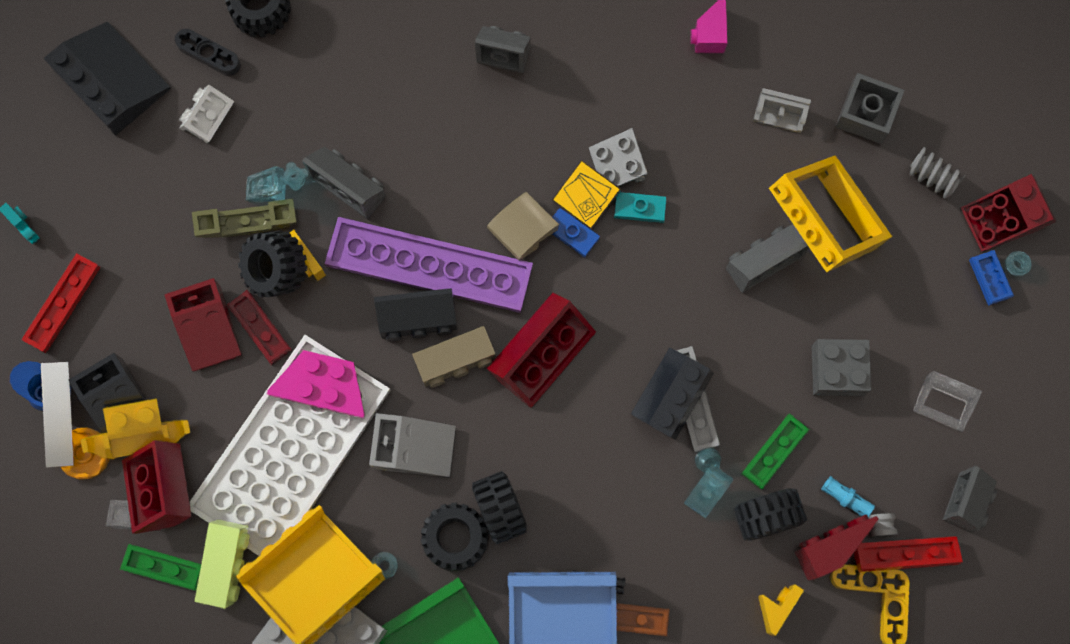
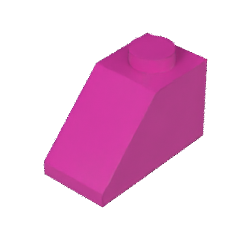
(711, 30)

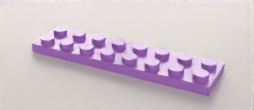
(429, 264)

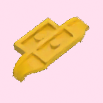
(132, 428)

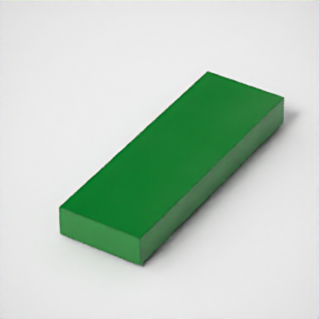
(775, 451)
(161, 567)

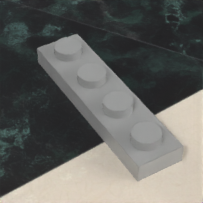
(701, 422)

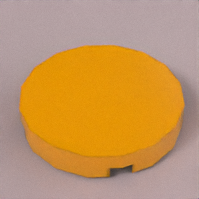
(84, 464)

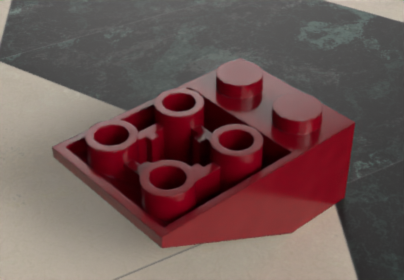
(1008, 213)
(203, 324)
(831, 553)

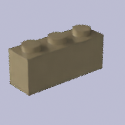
(454, 357)

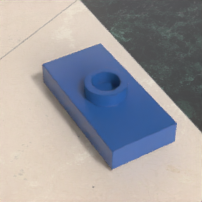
(574, 233)
(991, 278)

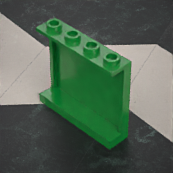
(441, 618)

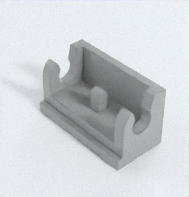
(781, 110)

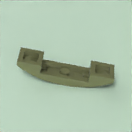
(244, 221)

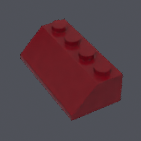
(542, 349)

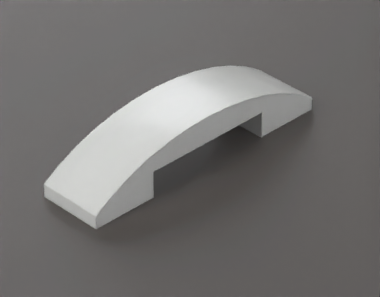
(57, 414)

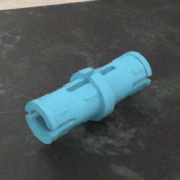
(847, 497)

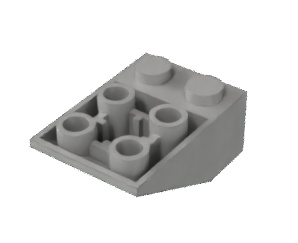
(412, 446)

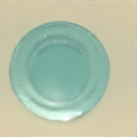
(706, 458)

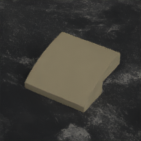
(522, 226)

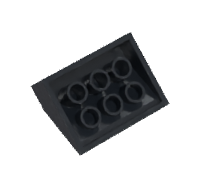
(107, 75)

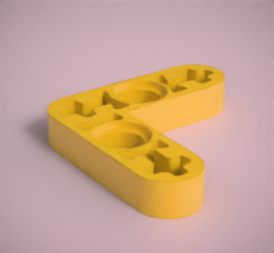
(889, 594)

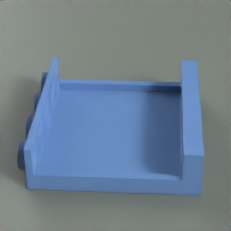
(562, 608)

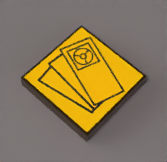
(586, 194)

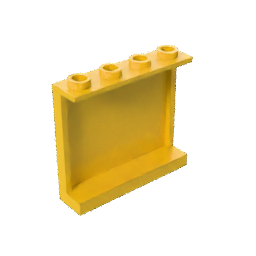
(310, 577)

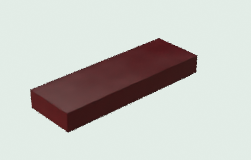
(259, 327)

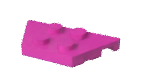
(321, 383)

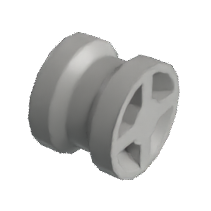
(884, 526)

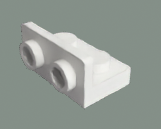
(206, 113)

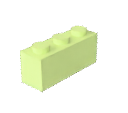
(222, 563)

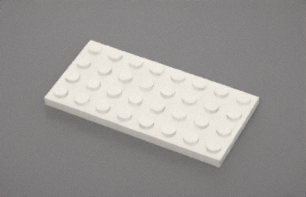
(282, 459)

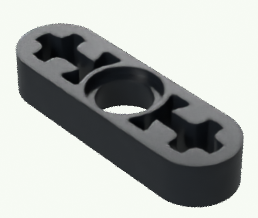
(203, 42)

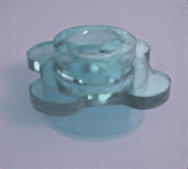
(298, 181)

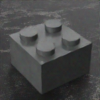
(869, 108)
(841, 367)

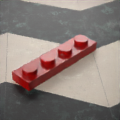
(61, 303)
(908, 554)

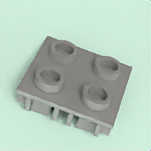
(619, 158)

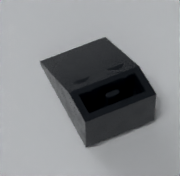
(104, 386)

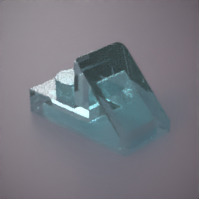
(266, 185)
(708, 491)

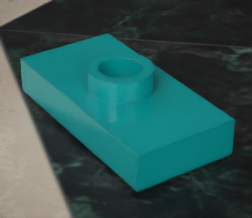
(640, 207)

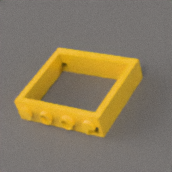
(848, 199)

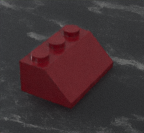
(156, 487)

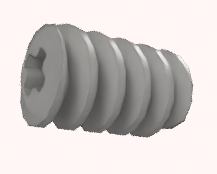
(935, 173)

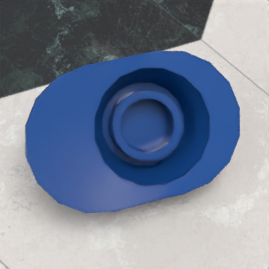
(28, 382)

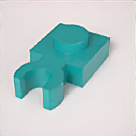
(17, 218)

